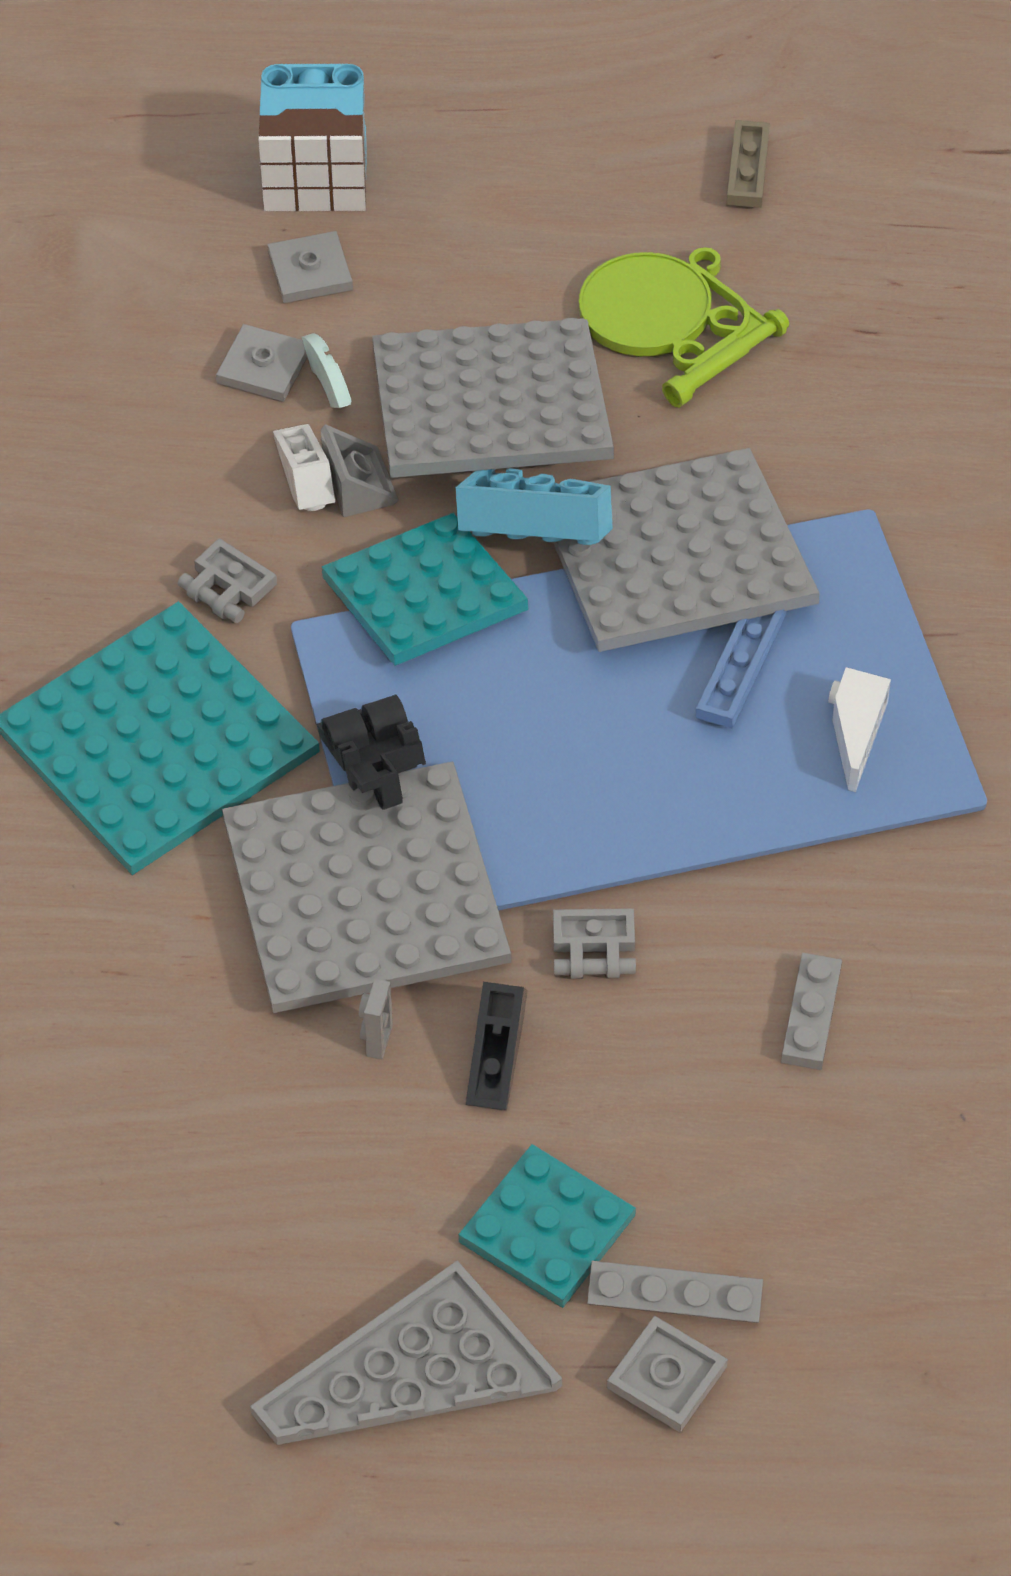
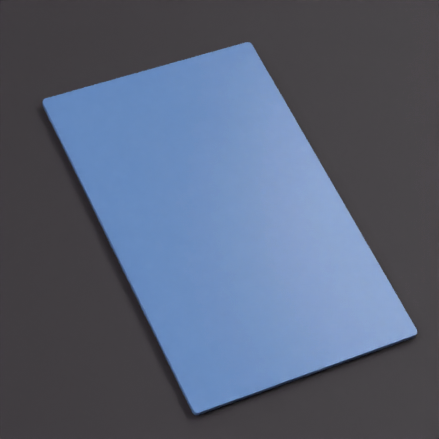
(595, 761)

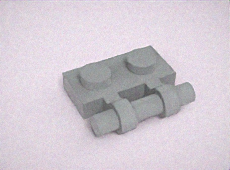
(232, 571)
(594, 931)

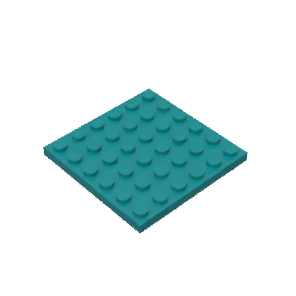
(156, 737)

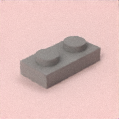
(377, 1018)

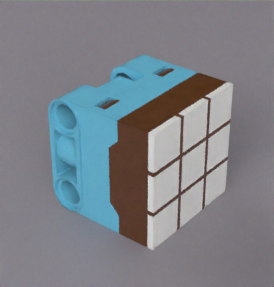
(313, 137)

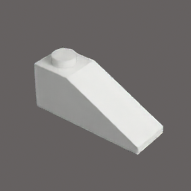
(305, 467)
(857, 715)

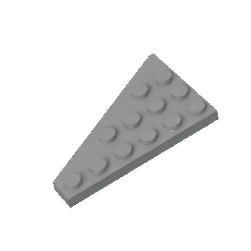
(420, 1358)

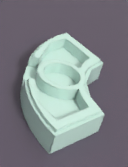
(326, 371)

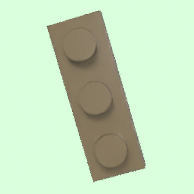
(748, 163)

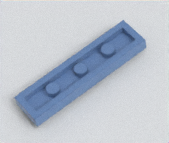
(738, 669)

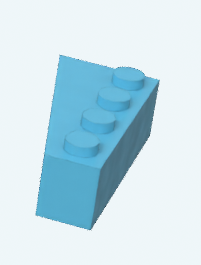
(533, 507)

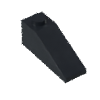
(496, 1045)

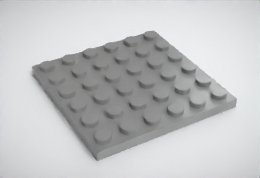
(491, 397)
(687, 553)
(364, 890)

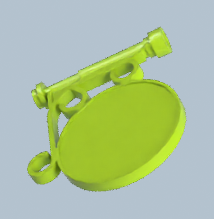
(662, 305)

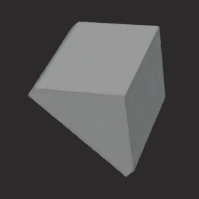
(356, 473)

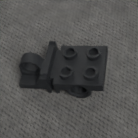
(374, 747)

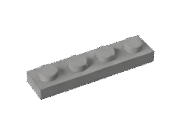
(675, 1291)

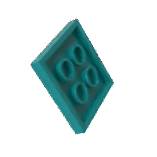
(547, 1225)

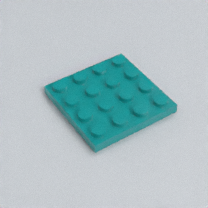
(424, 589)

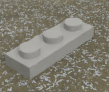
(811, 1011)

